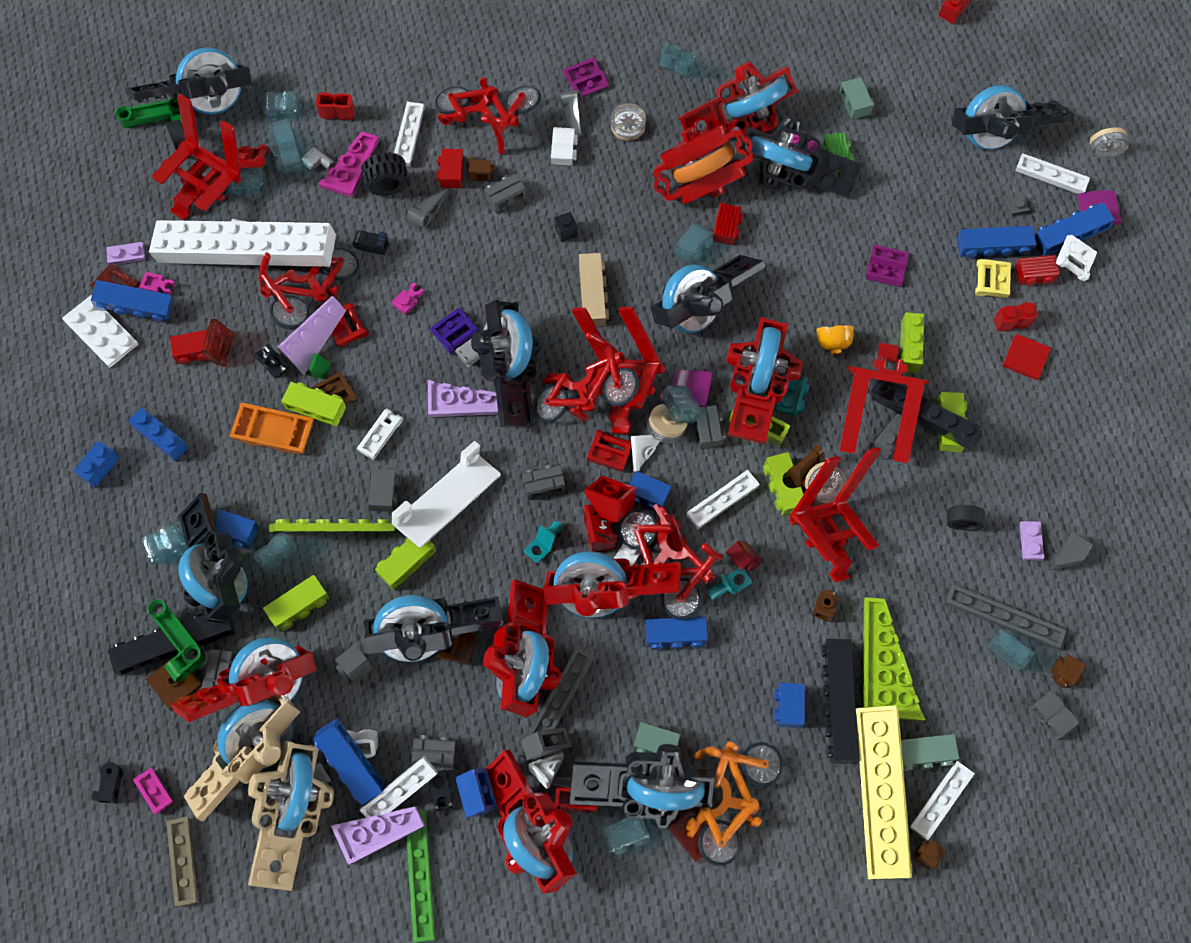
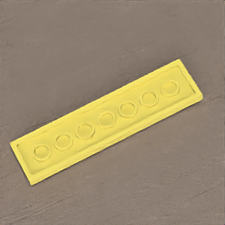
(883, 793)

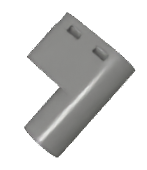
(315, 157)
(467, 354)

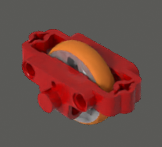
(702, 163)

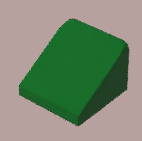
(319, 367)

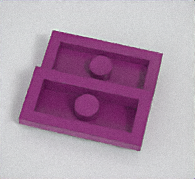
(586, 77)
(1097, 197)
(887, 265)
(697, 382)

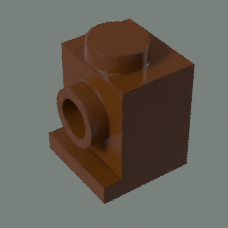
(481, 170)
(823, 611)
(929, 853)

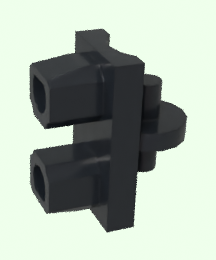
(271, 361)

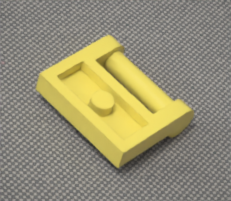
(999, 278)

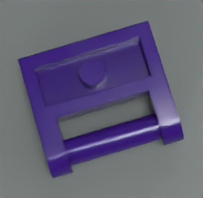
(452, 325)

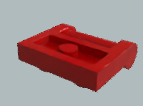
(247, 156)
(342, 331)
(607, 455)

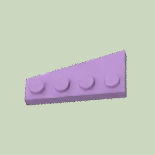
(312, 334)
(457, 401)
(370, 834)

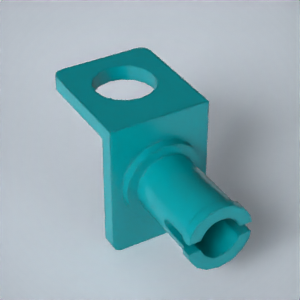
(544, 540)
(727, 584)

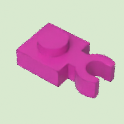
(155, 283)
(406, 300)

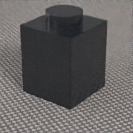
(566, 226)

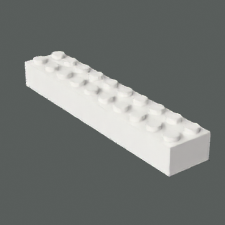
(243, 243)

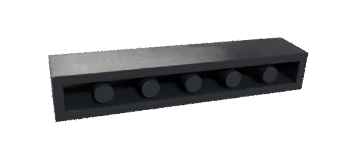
(930, 415)
(156, 646)
(840, 701)

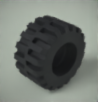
(385, 174)

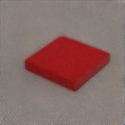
(1026, 357)

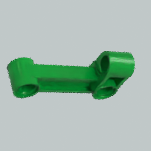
(148, 113)
(181, 665)

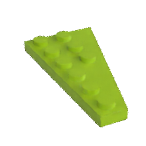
(324, 525)
(884, 666)

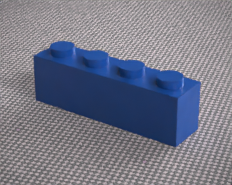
(1080, 225)
(996, 241)
(132, 301)
(349, 761)

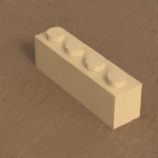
(592, 287)

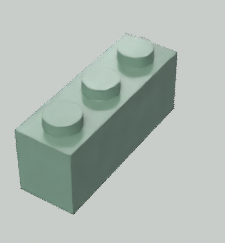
(929, 751)

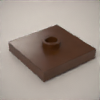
(168, 689)

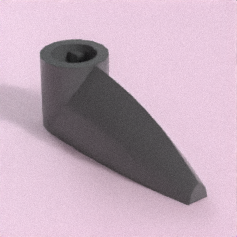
(573, 107)
(426, 210)

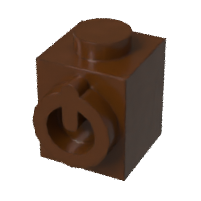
(1067, 671)

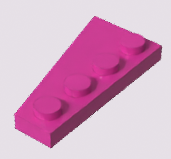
(347, 173)

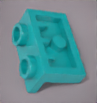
(792, 401)

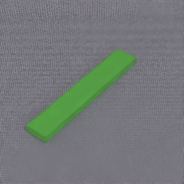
(420, 883)

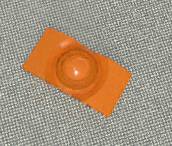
(271, 428)

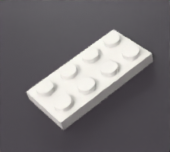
(100, 332)

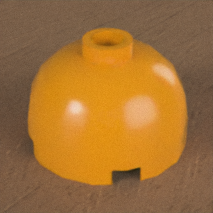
(835, 338)

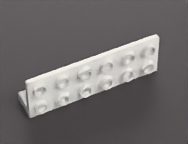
(446, 498)

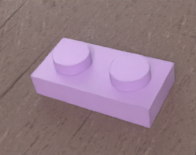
(125, 253)
(1031, 540)

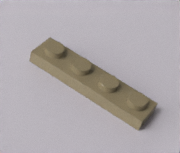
(182, 862)

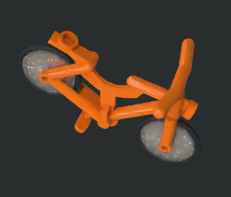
(761, 766)

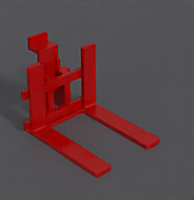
(195, 184)
(645, 369)
(858, 396)
(819, 525)

